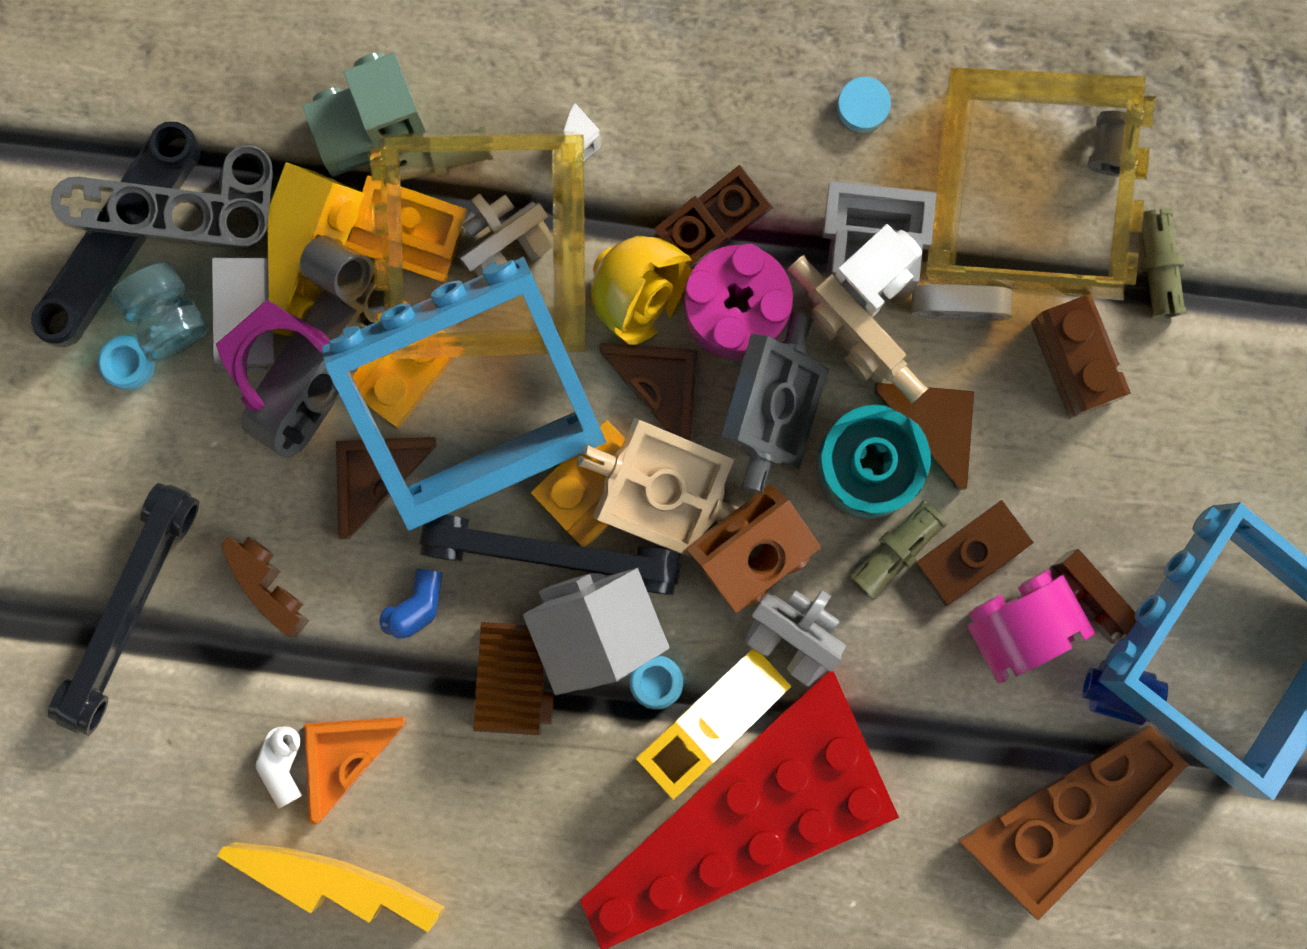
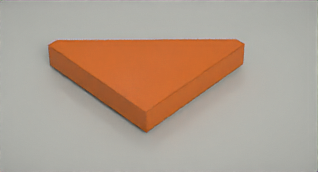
(339, 755)

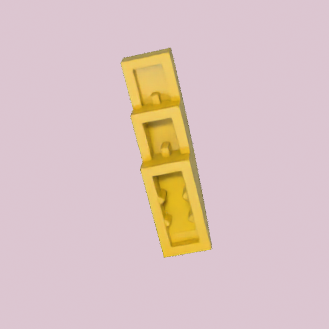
(311, 878)

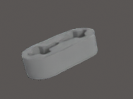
(962, 302)

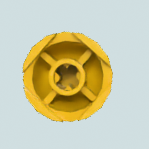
(637, 284)

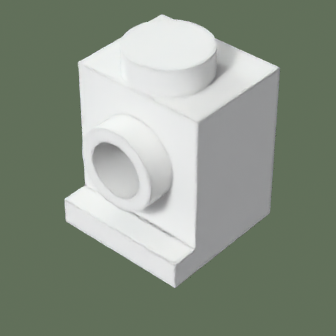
(879, 268)

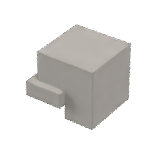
(861, 211)
(595, 630)

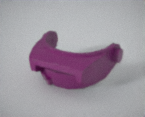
(237, 343)

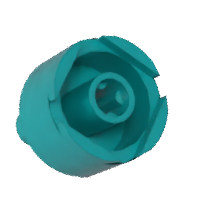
(886, 436)

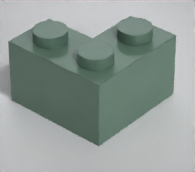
(351, 119)

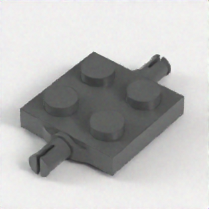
(775, 401)

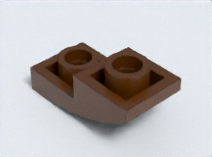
(715, 216)
(255, 574)

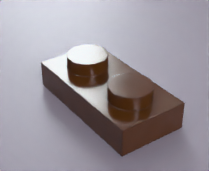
(1113, 614)

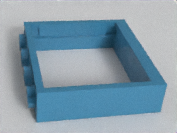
(497, 466)
(1285, 732)

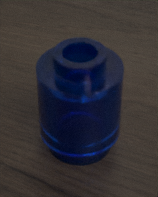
(1109, 704)

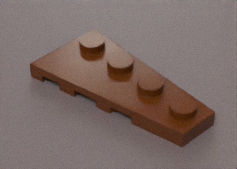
(1069, 824)

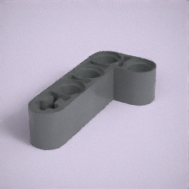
(161, 201)
(298, 385)

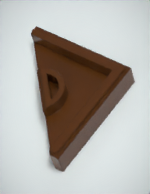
(660, 379)
(945, 421)
(360, 484)

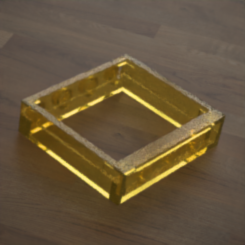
(1041, 88)
(567, 239)

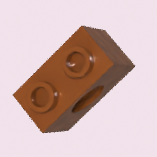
(725, 548)

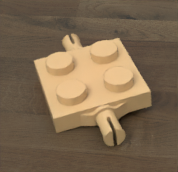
(842, 318)
(661, 486)

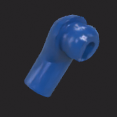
(417, 610)

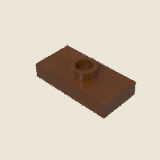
(974, 553)

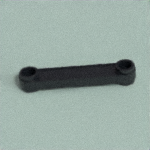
(104, 257)
(449, 539)
(80, 701)

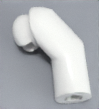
(275, 763)

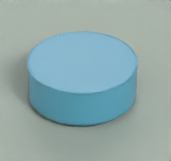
(863, 104)
(124, 364)
(657, 683)

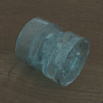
(156, 305)

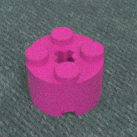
(742, 272)
(1028, 627)

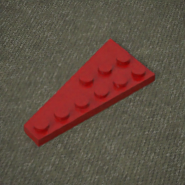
(770, 807)

